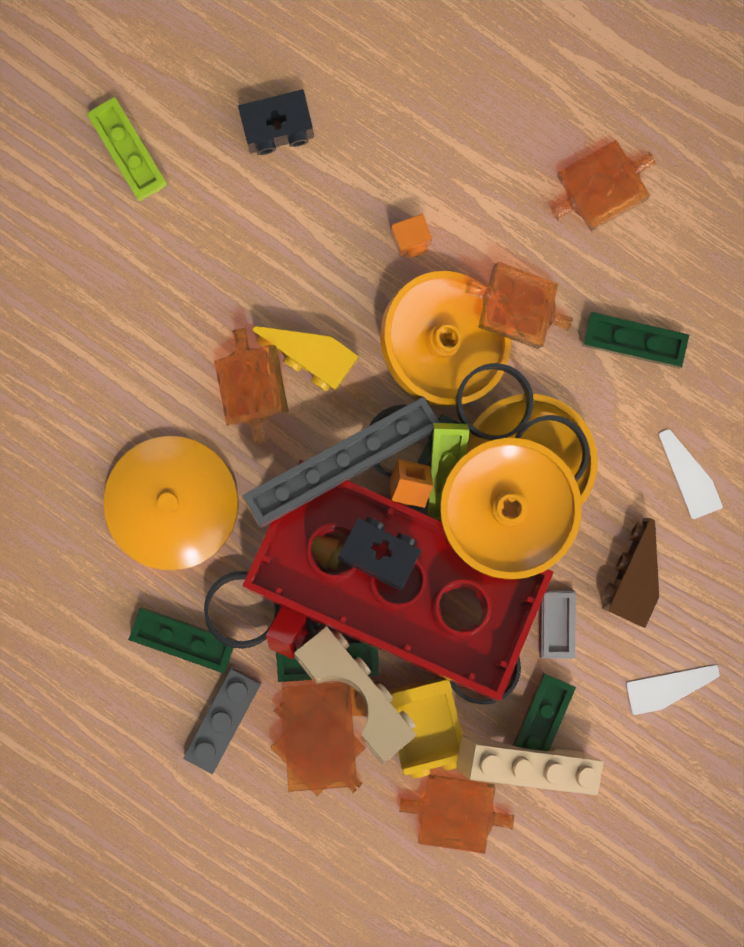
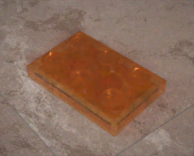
(319, 736)

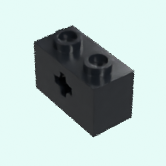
(258, 121)
(389, 570)

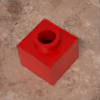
(288, 632)

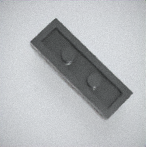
(222, 720)

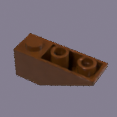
(637, 582)

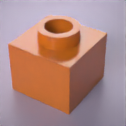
(411, 236)
(411, 483)

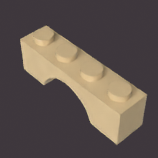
(328, 660)
(511, 765)

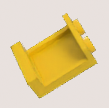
(436, 730)

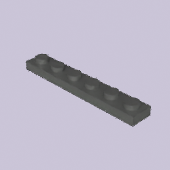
(340, 462)

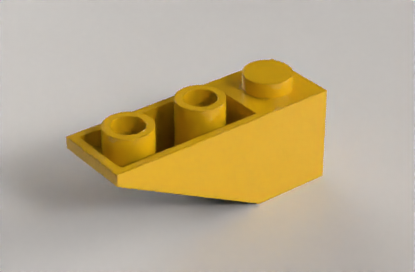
(317, 354)

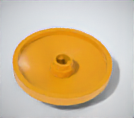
(435, 340)
(507, 414)
(171, 503)
(511, 508)

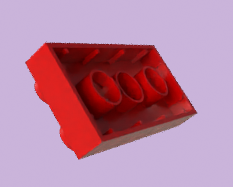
(394, 620)

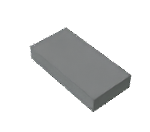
(558, 624)

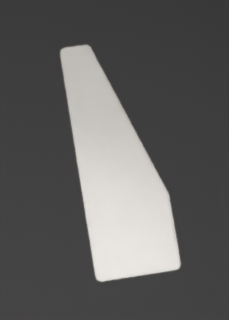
(693, 481)
(661, 691)

